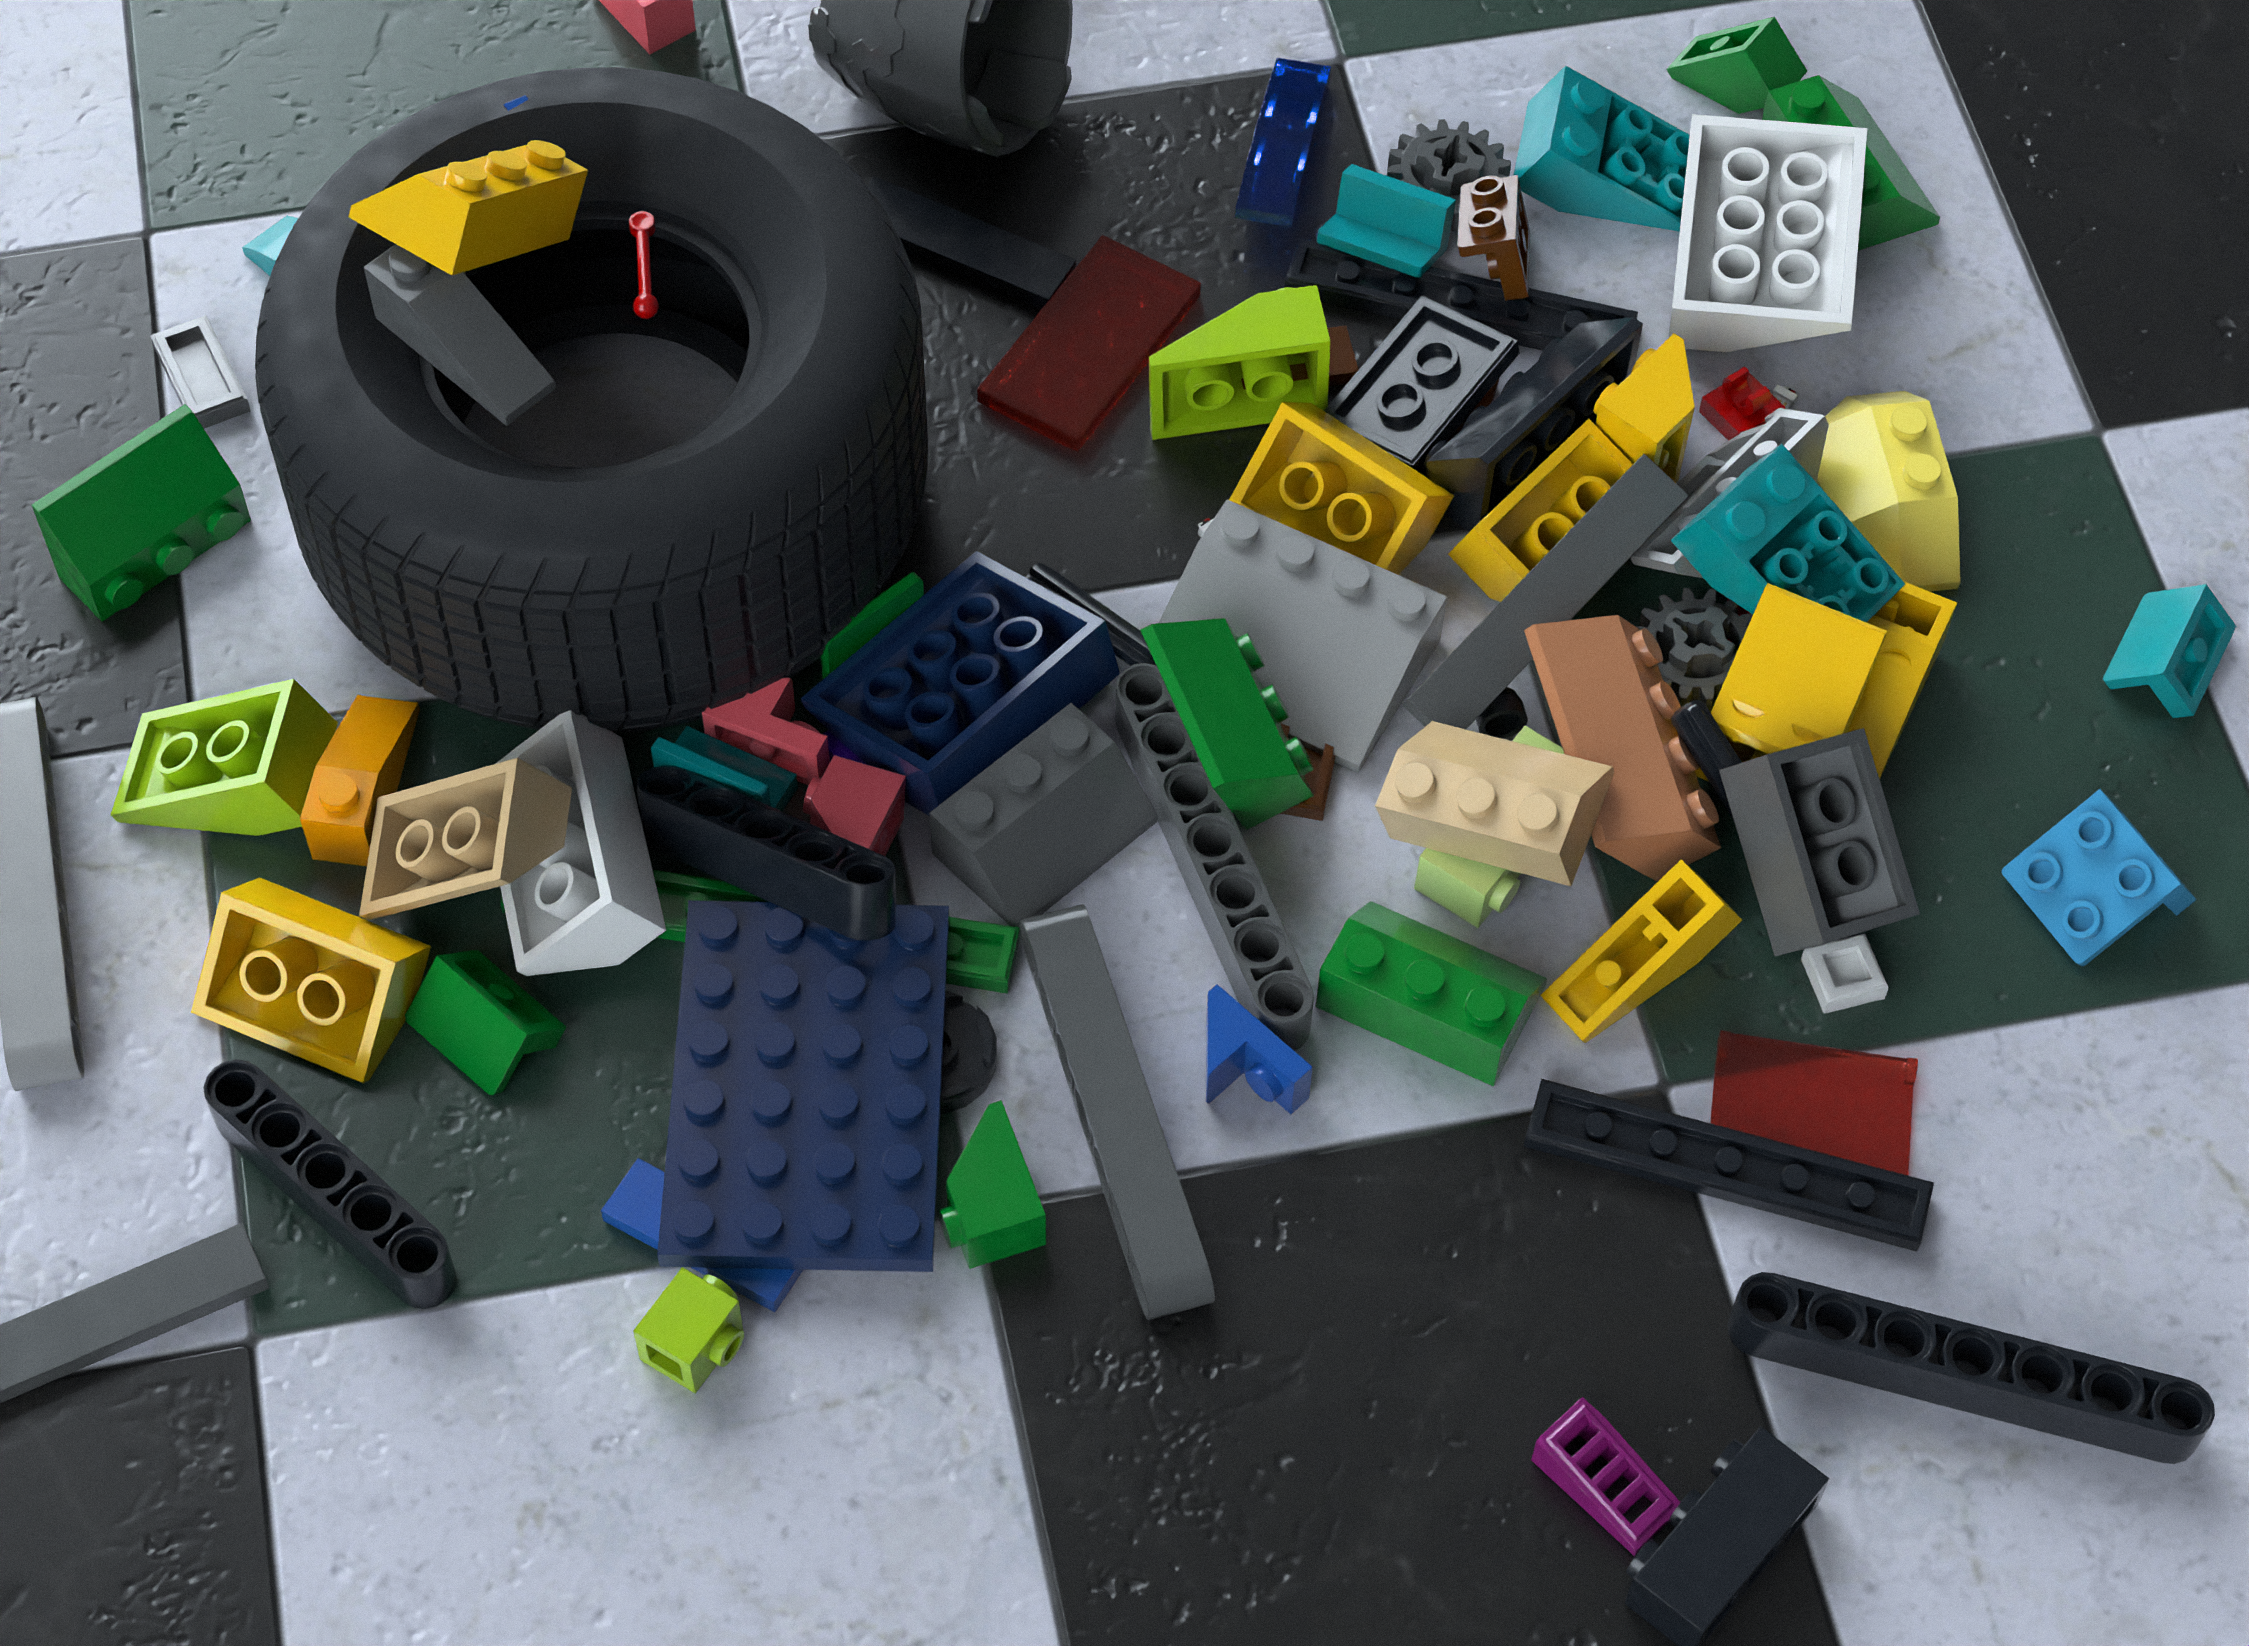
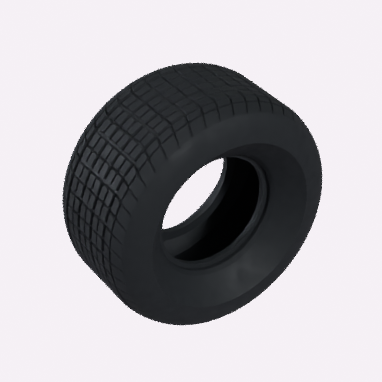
(642, 578)

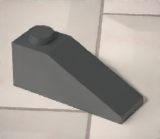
(456, 332)

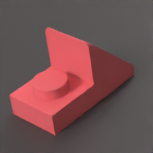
(763, 728)

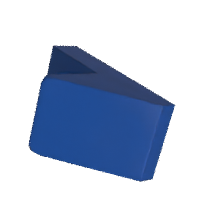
(1244, 1045)

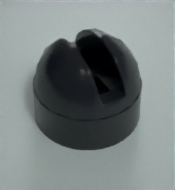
(1503, 716)

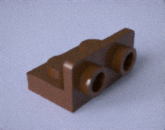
(1497, 225)

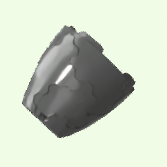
(951, 68)

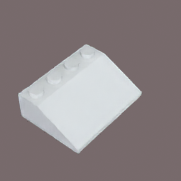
(1767, 232)

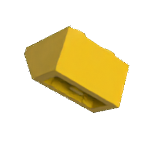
(1651, 408)

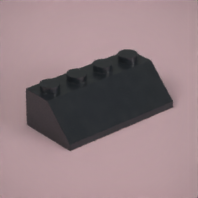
(1531, 417)

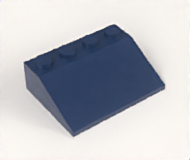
(963, 678)

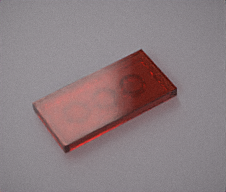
(1089, 343)

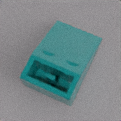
(1601, 155)
(1785, 533)

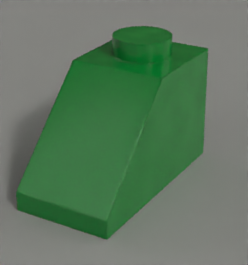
(1739, 64)
(992, 1195)

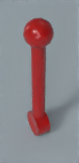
(642, 227)

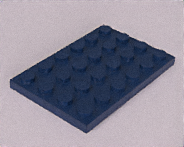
(805, 1093)

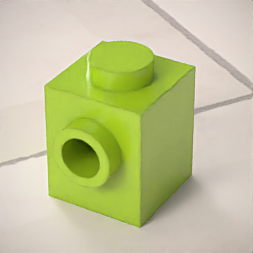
(691, 1329)

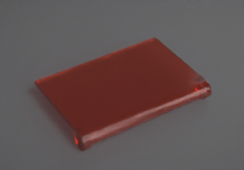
(1816, 1098)

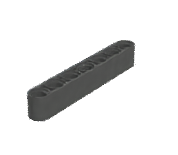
(1212, 879)
(1117, 1113)

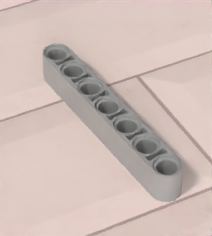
(35, 945)

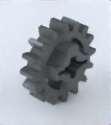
(1446, 160)
(1695, 643)

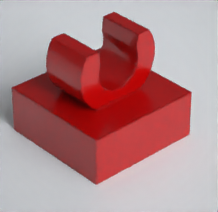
(1738, 404)

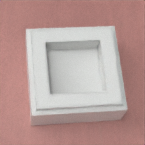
(1844, 973)

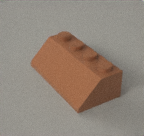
(1618, 713)

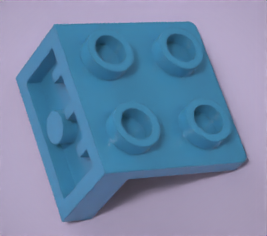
(2094, 878)

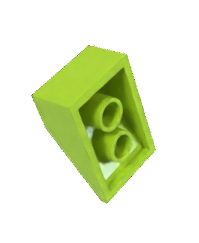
(1199, 376)
(226, 762)

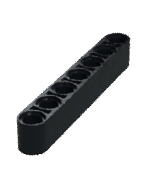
(2000, 1357)

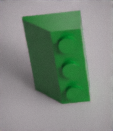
(1890, 195)
(141, 513)
(1231, 717)
(1427, 991)

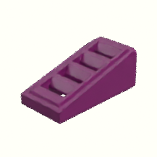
(1622, 1460)

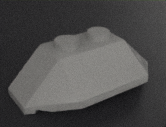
(1797, 430)

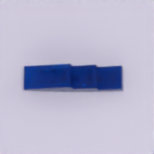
(1283, 142)

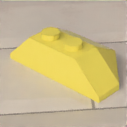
(1895, 484)

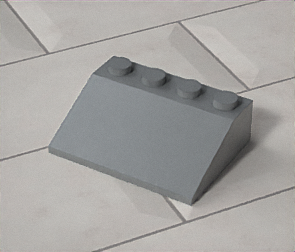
(1330, 627)

